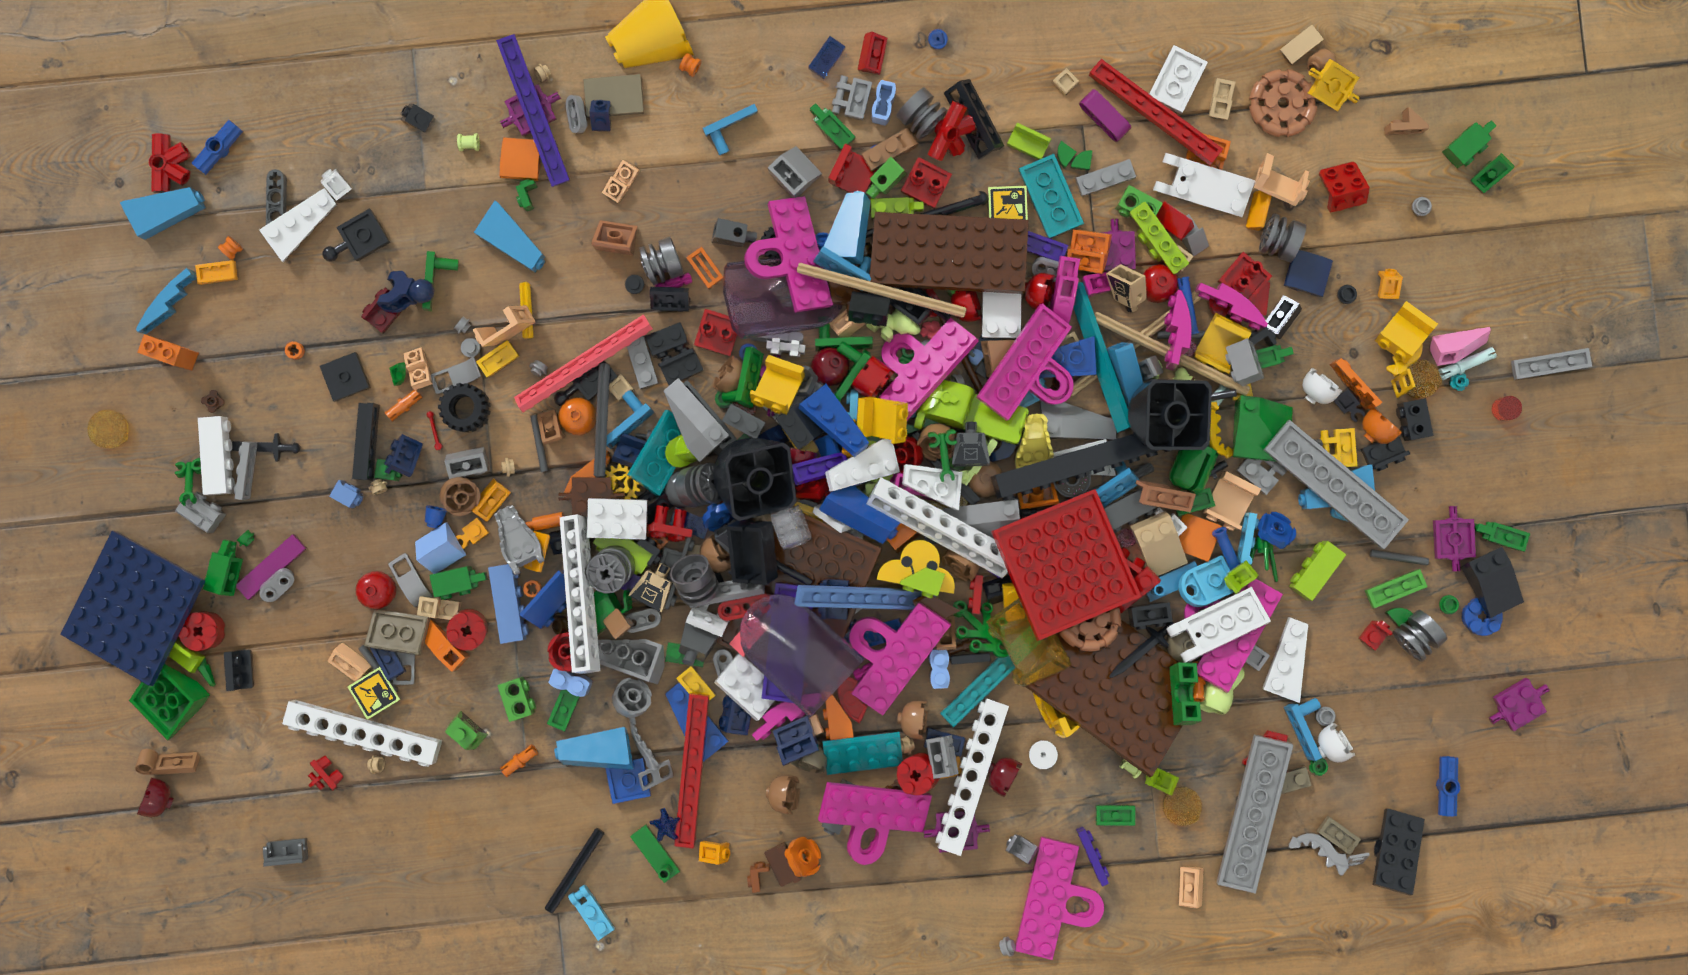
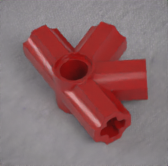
(949, 132)
(172, 158)

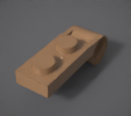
(892, 147)
(151, 763)

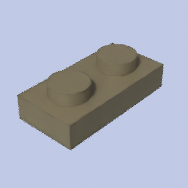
(1296, 779)
(1338, 835)

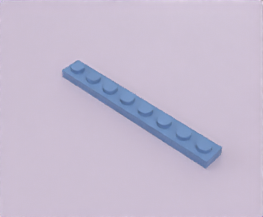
(855, 597)

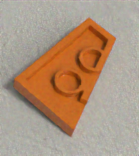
(1352, 380)

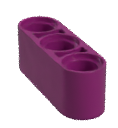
(1105, 115)

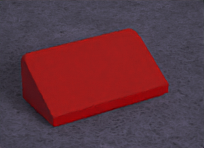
(872, 53)
(1174, 221)

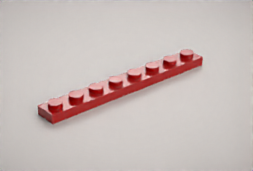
(1155, 112)
(692, 770)

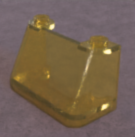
(1031, 658)

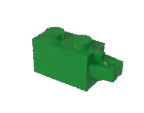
(1468, 143)
(223, 570)
(455, 581)

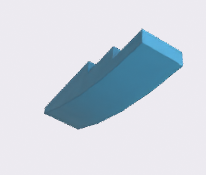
(163, 304)

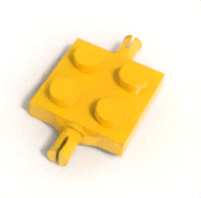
(1333, 85)

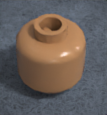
(1319, 59)

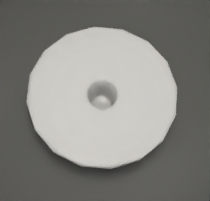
(1043, 754)

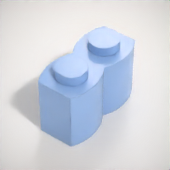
(884, 99)
(939, 674)
(575, 684)

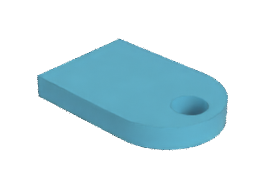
(1206, 582)

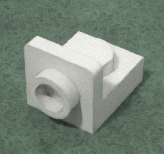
(335, 184)

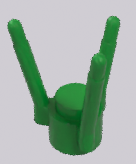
(1265, 548)

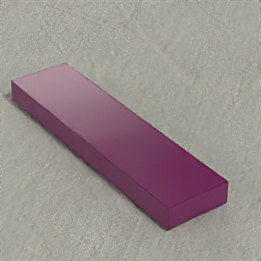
(278, 559)

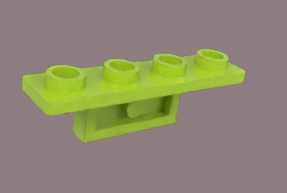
(1157, 239)

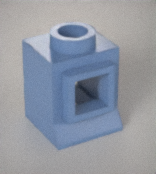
(346, 494)

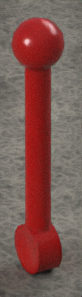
(438, 446)

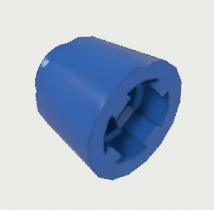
(434, 516)

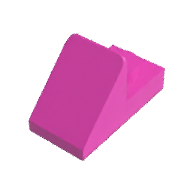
(1096, 284)

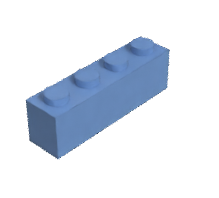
(507, 604)

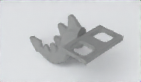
(651, 762)
(1328, 851)

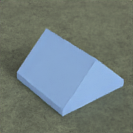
(438, 549)

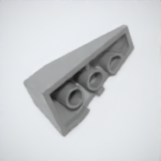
(1072, 422)
(698, 427)
(987, 516)
(634, 657)

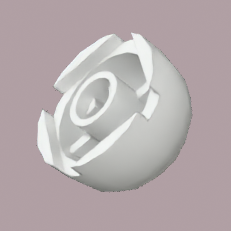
(1319, 388)
(1334, 744)

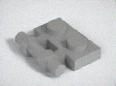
(857, 99)
(1258, 475)

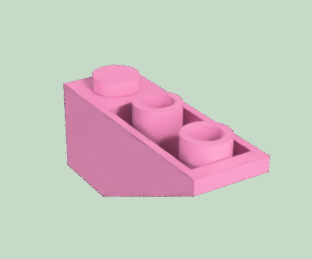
(1455, 346)

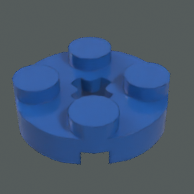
(716, 516)
(1280, 537)
(1475, 624)

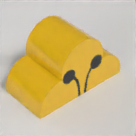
(913, 558)

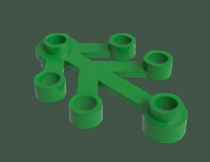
(981, 630)

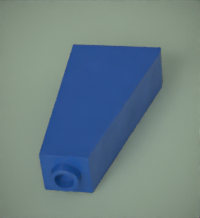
(850, 508)

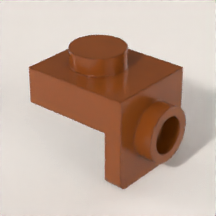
(754, 878)

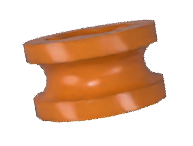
(298, 346)
(538, 587)

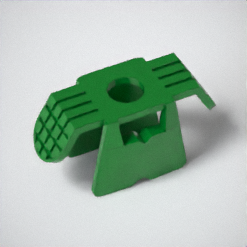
(606, 603)

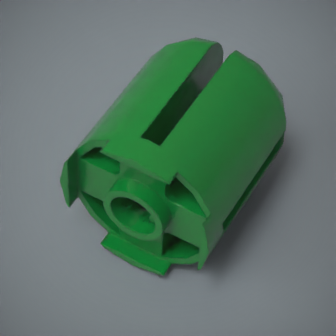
(1192, 469)

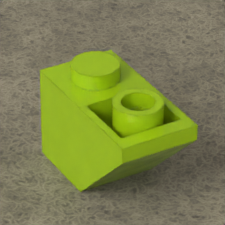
(925, 580)

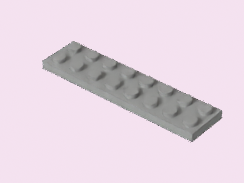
(1336, 484)
(1254, 813)

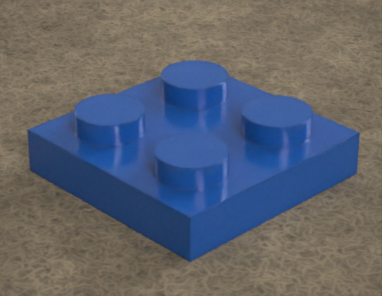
(625, 783)

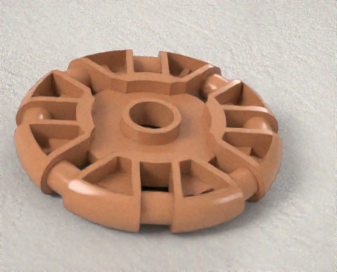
(1282, 91)
(1093, 628)

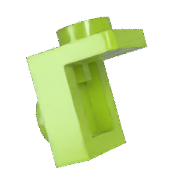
(1240, 576)
(1163, 781)

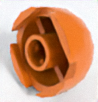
(577, 416)
(1379, 428)

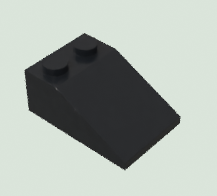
(799, 426)
(1494, 582)

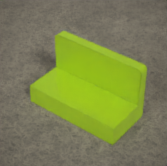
(1028, 141)
(185, 657)

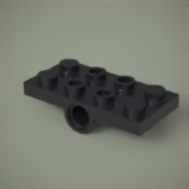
(1398, 852)

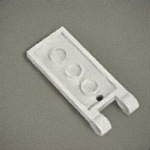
(1207, 186)
(1001, 315)
(1221, 623)

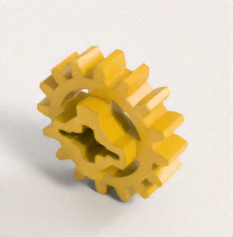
(627, 489)

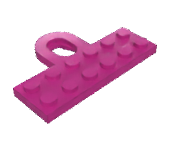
(795, 245)
(1023, 364)
(928, 367)
(899, 658)
(1224, 663)
(872, 808)
(1047, 899)

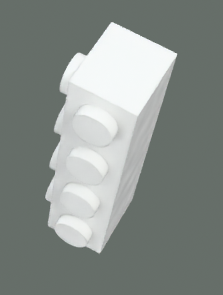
(215, 455)

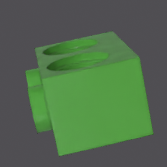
(1138, 198)
(511, 700)

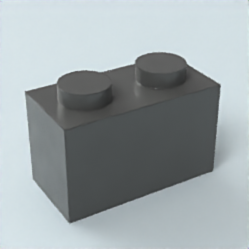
(743, 421)

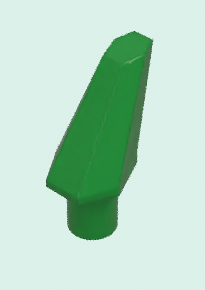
(206, 672)

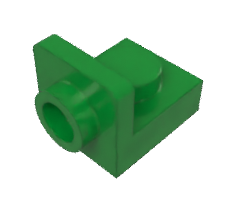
(380, 472)

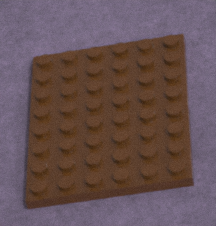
(823, 557)
(1123, 712)

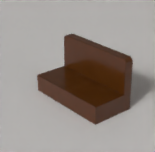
(780, 865)

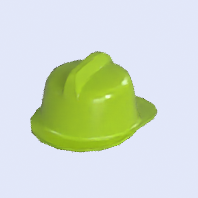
(678, 453)

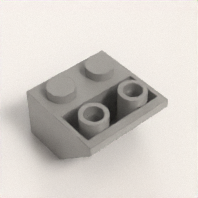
(794, 172)

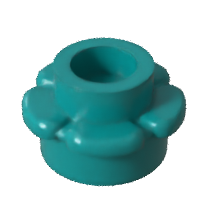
(1459, 386)

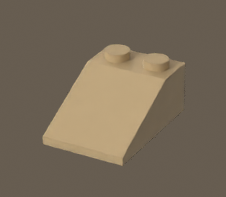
(1159, 543)

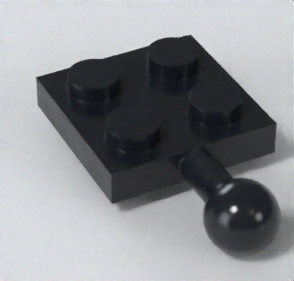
(360, 235)
(586, 384)

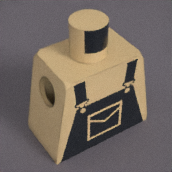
(1127, 287)
(653, 588)

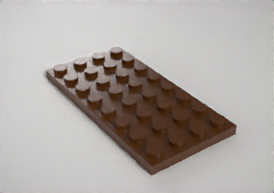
(949, 252)

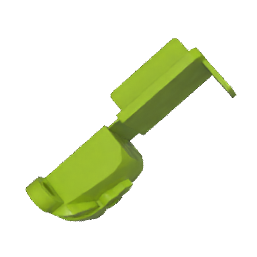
(957, 404)

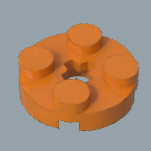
(795, 860)

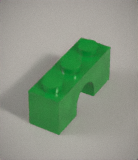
(1183, 678)

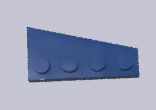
(1076, 358)
(832, 417)
(678, 700)

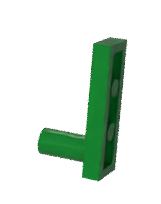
(433, 263)
(856, 342)
(859, 360)
(748, 378)
(655, 853)

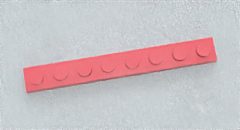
(583, 363)

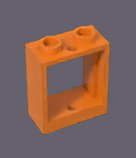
(167, 352)

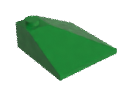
(1256, 425)
(170, 701)

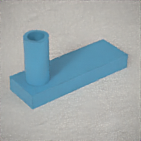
(714, 128)
(835, 263)
(640, 414)
(1118, 485)
(1169, 582)
(1296, 717)

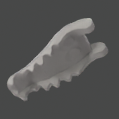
(518, 541)

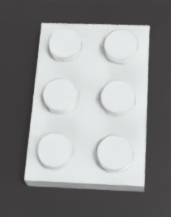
(1178, 79)
(617, 518)
(744, 685)

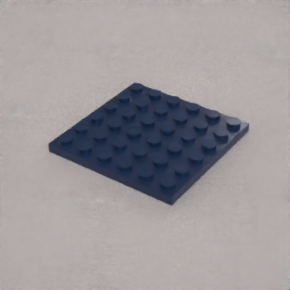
(132, 608)

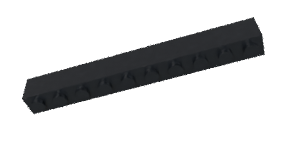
(1069, 465)

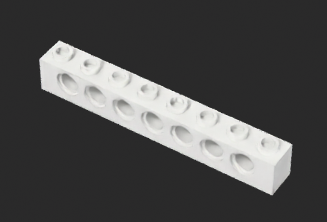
(937, 526)
(579, 595)
(294, 719)
(956, 844)

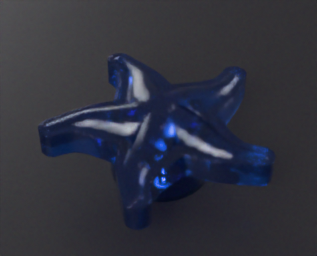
(665, 825)

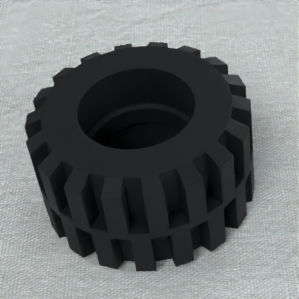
(449, 401)

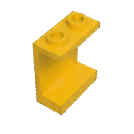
(1406, 332)
(1219, 335)
(778, 385)
(882, 418)

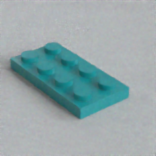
(1051, 196)
(651, 465)
(863, 753)

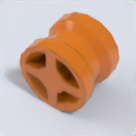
(690, 64)
(230, 248)

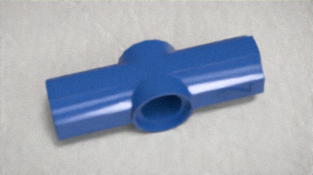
(208, 156)
(1448, 773)

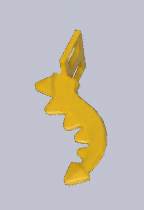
(1400, 370)
(1214, 429)

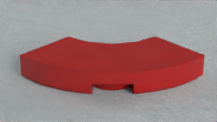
(852, 705)

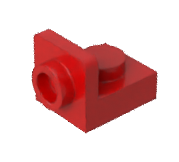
(1375, 634)

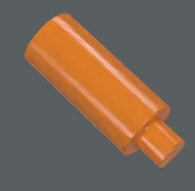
(545, 521)

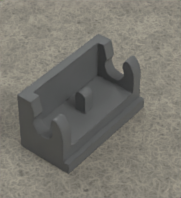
(285, 852)

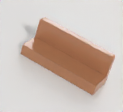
(1166, 496)

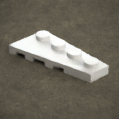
(295, 225)
(870, 464)
(1288, 662)

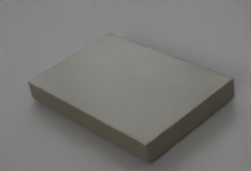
(621, 91)
(397, 632)

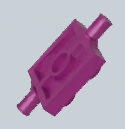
(516, 113)
(1121, 248)
(1454, 538)
(1519, 704)
(971, 840)

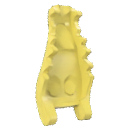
(1035, 442)

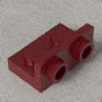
(376, 316)

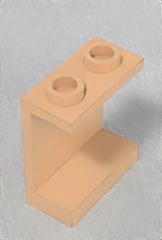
(1280, 185)
(519, 319)
(1231, 500)

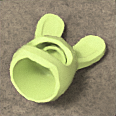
(1216, 699)

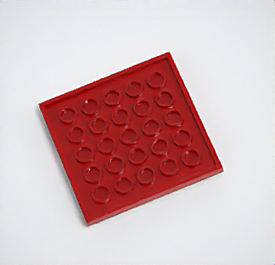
(1066, 564)

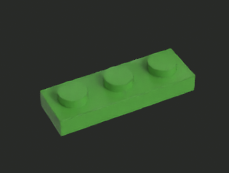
(1396, 588)

